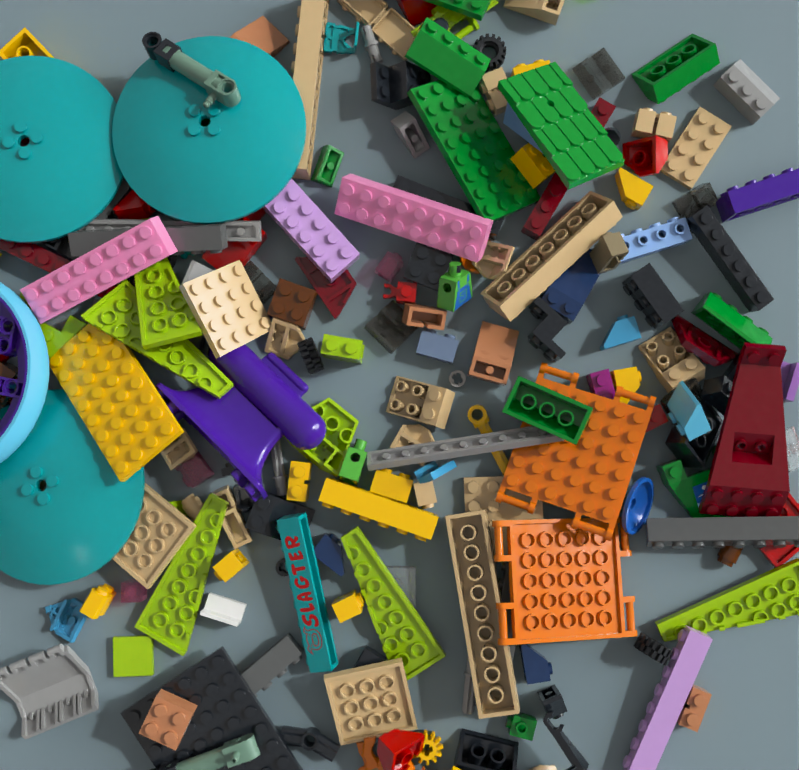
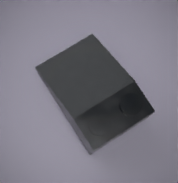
(697, 451)
(267, 511)

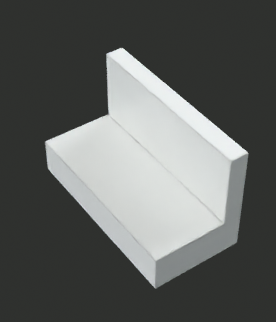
(224, 609)

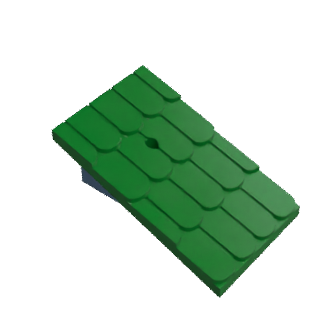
(558, 123)

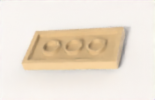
(695, 148)

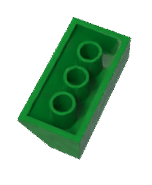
(447, 57)
(676, 68)
(729, 322)
(547, 410)

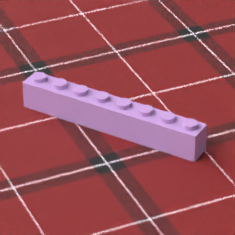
(668, 700)

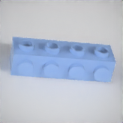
(656, 238)

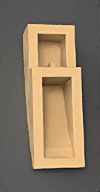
(233, 521)

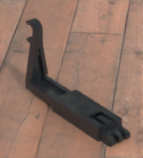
(574, 756)

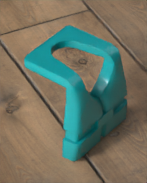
(335, 38)

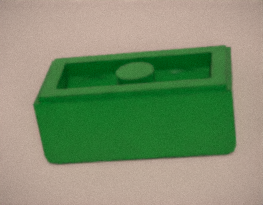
(327, 165)

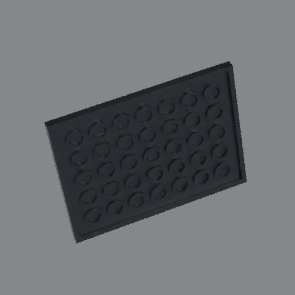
(223, 714)

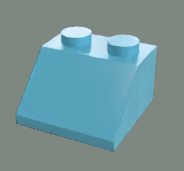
(687, 413)

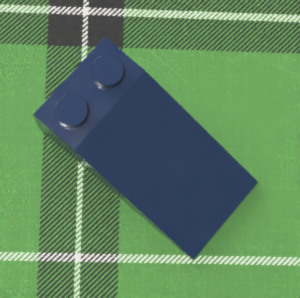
(572, 288)

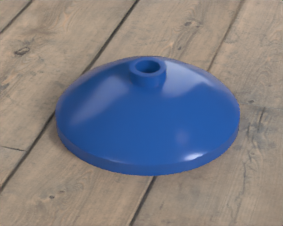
(637, 505)

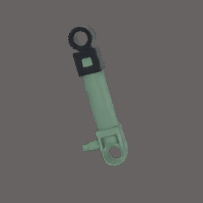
(171, 57)
(230, 754)

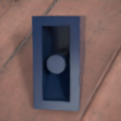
(330, 553)
(535, 665)

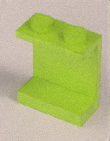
(342, 348)

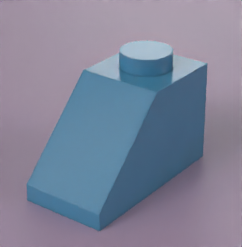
(621, 332)

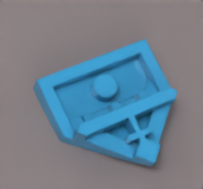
(432, 471)
(66, 618)

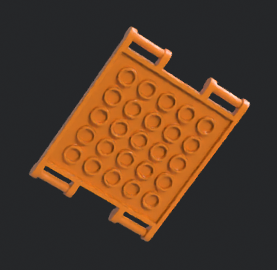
(583, 476)
(563, 582)

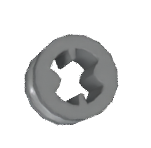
(463, 376)

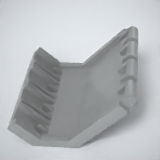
(49, 689)

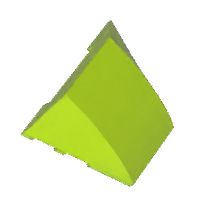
(338, 437)

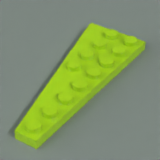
(746, 604)
(392, 614)

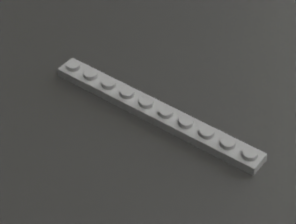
(235, 229)
(458, 447)

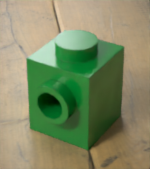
(521, 725)

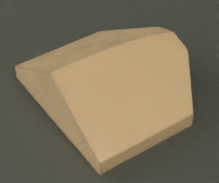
(495, 260)
(283, 338)
(412, 435)
(179, 451)

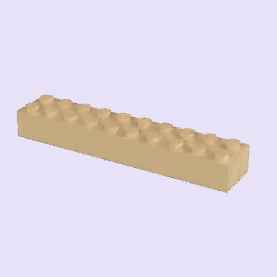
(308, 71)
(478, 595)

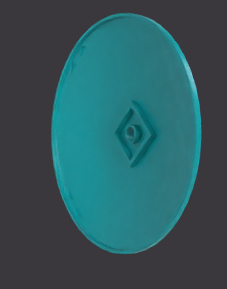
(70, 161)
(214, 169)
(80, 514)

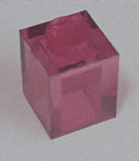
(389, 266)
(132, 591)

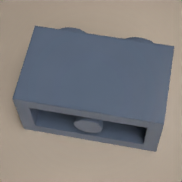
(437, 346)

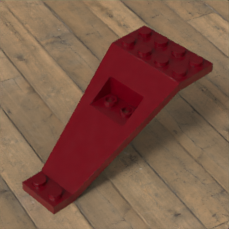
(751, 453)

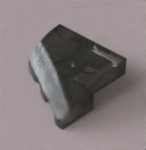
(694, 200)

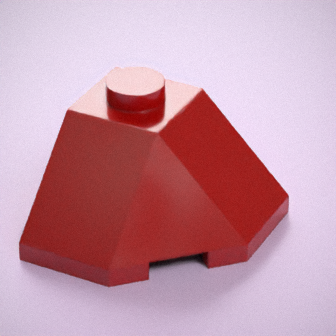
(646, 155)
(398, 748)

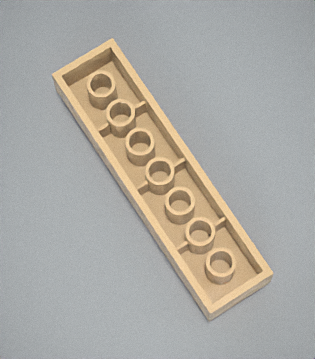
(551, 255)

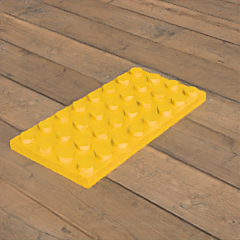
(114, 400)

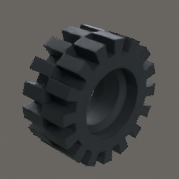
(497, 45)
(310, 355)
(652, 648)

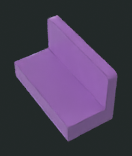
(790, 380)

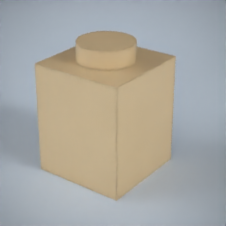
(425, 494)

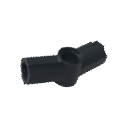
(297, 737)

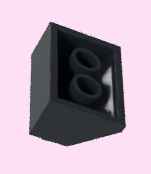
(485, 752)

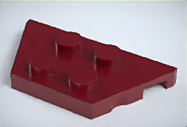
(332, 294)
(701, 343)

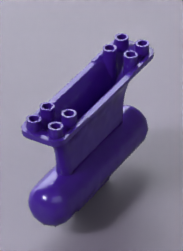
(251, 414)

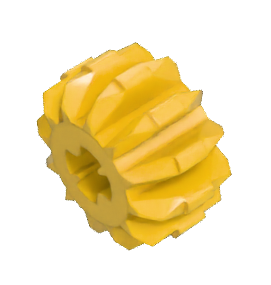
(434, 748)

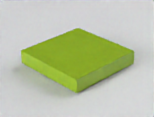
(133, 656)

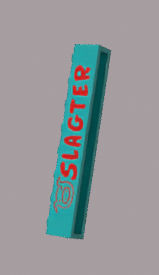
(307, 592)

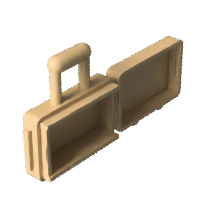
(386, 25)

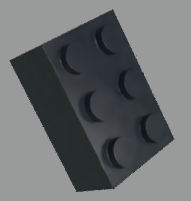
(652, 296)

